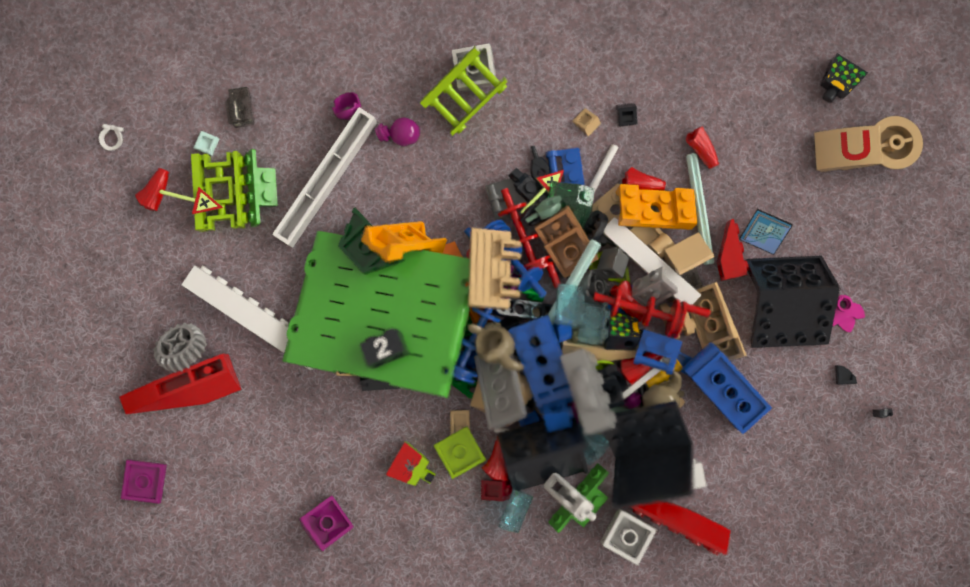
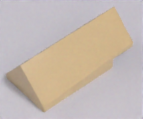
(719, 325)

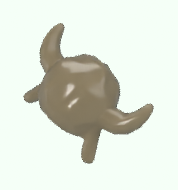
(495, 345)
(664, 393)

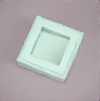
(206, 143)

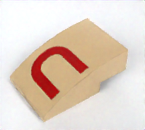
(848, 148)

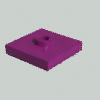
(143, 481)

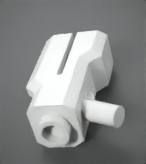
(570, 498)

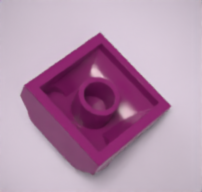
(326, 523)

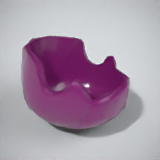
(345, 100)
(404, 131)

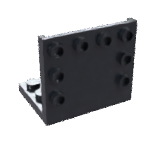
(793, 301)
(535, 454)
(651, 456)

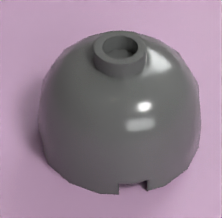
(592, 283)

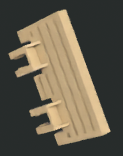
(488, 270)

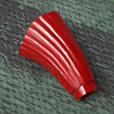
(701, 144)
(645, 181)
(150, 195)
(627, 296)
(635, 372)
(495, 466)

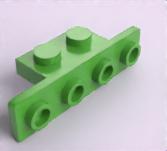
(260, 186)
(589, 490)

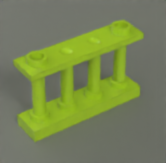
(444, 85)

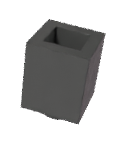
(613, 263)

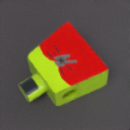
(410, 466)

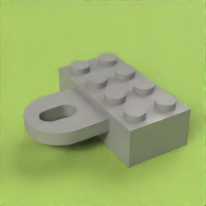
(588, 392)

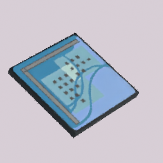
(765, 231)

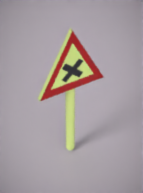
(545, 182)
(202, 203)

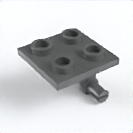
(497, 201)

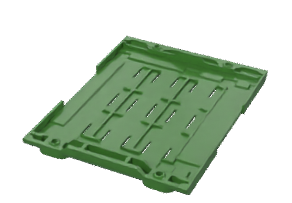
(344, 352)

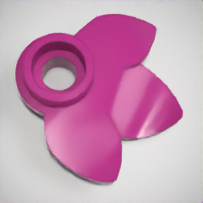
(846, 316)

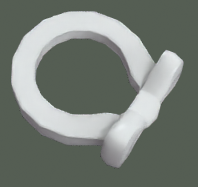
(107, 128)

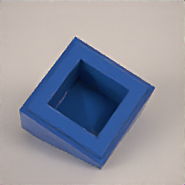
(562, 332)

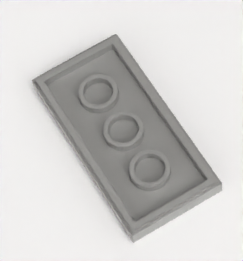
(500, 394)

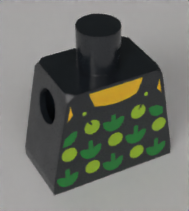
(840, 78)
(623, 333)

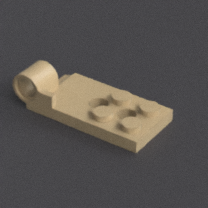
(651, 237)

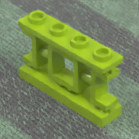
(235, 186)

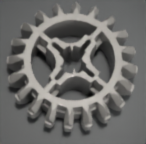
(179, 347)

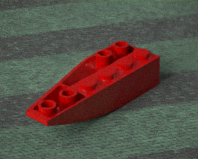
(185, 388)
(689, 523)

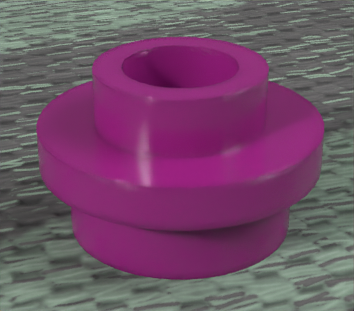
(382, 132)
(633, 400)

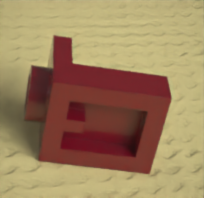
(495, 490)

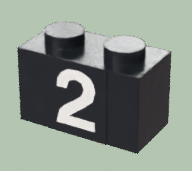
(384, 348)

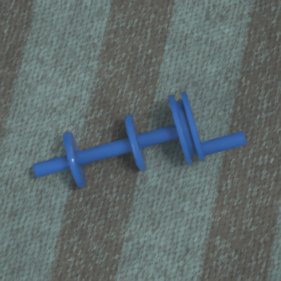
(529, 278)
(462, 371)

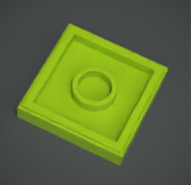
(459, 452)

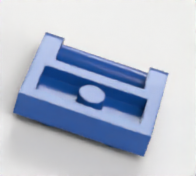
(570, 163)
(661, 346)

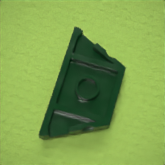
(357, 251)

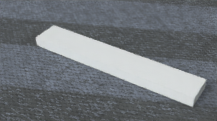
(647, 259)

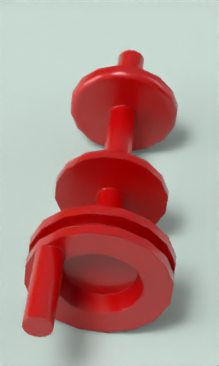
(524, 239)
(675, 318)

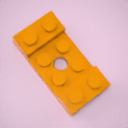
(675, 208)
(395, 239)

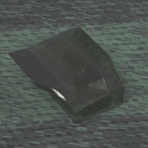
(240, 108)

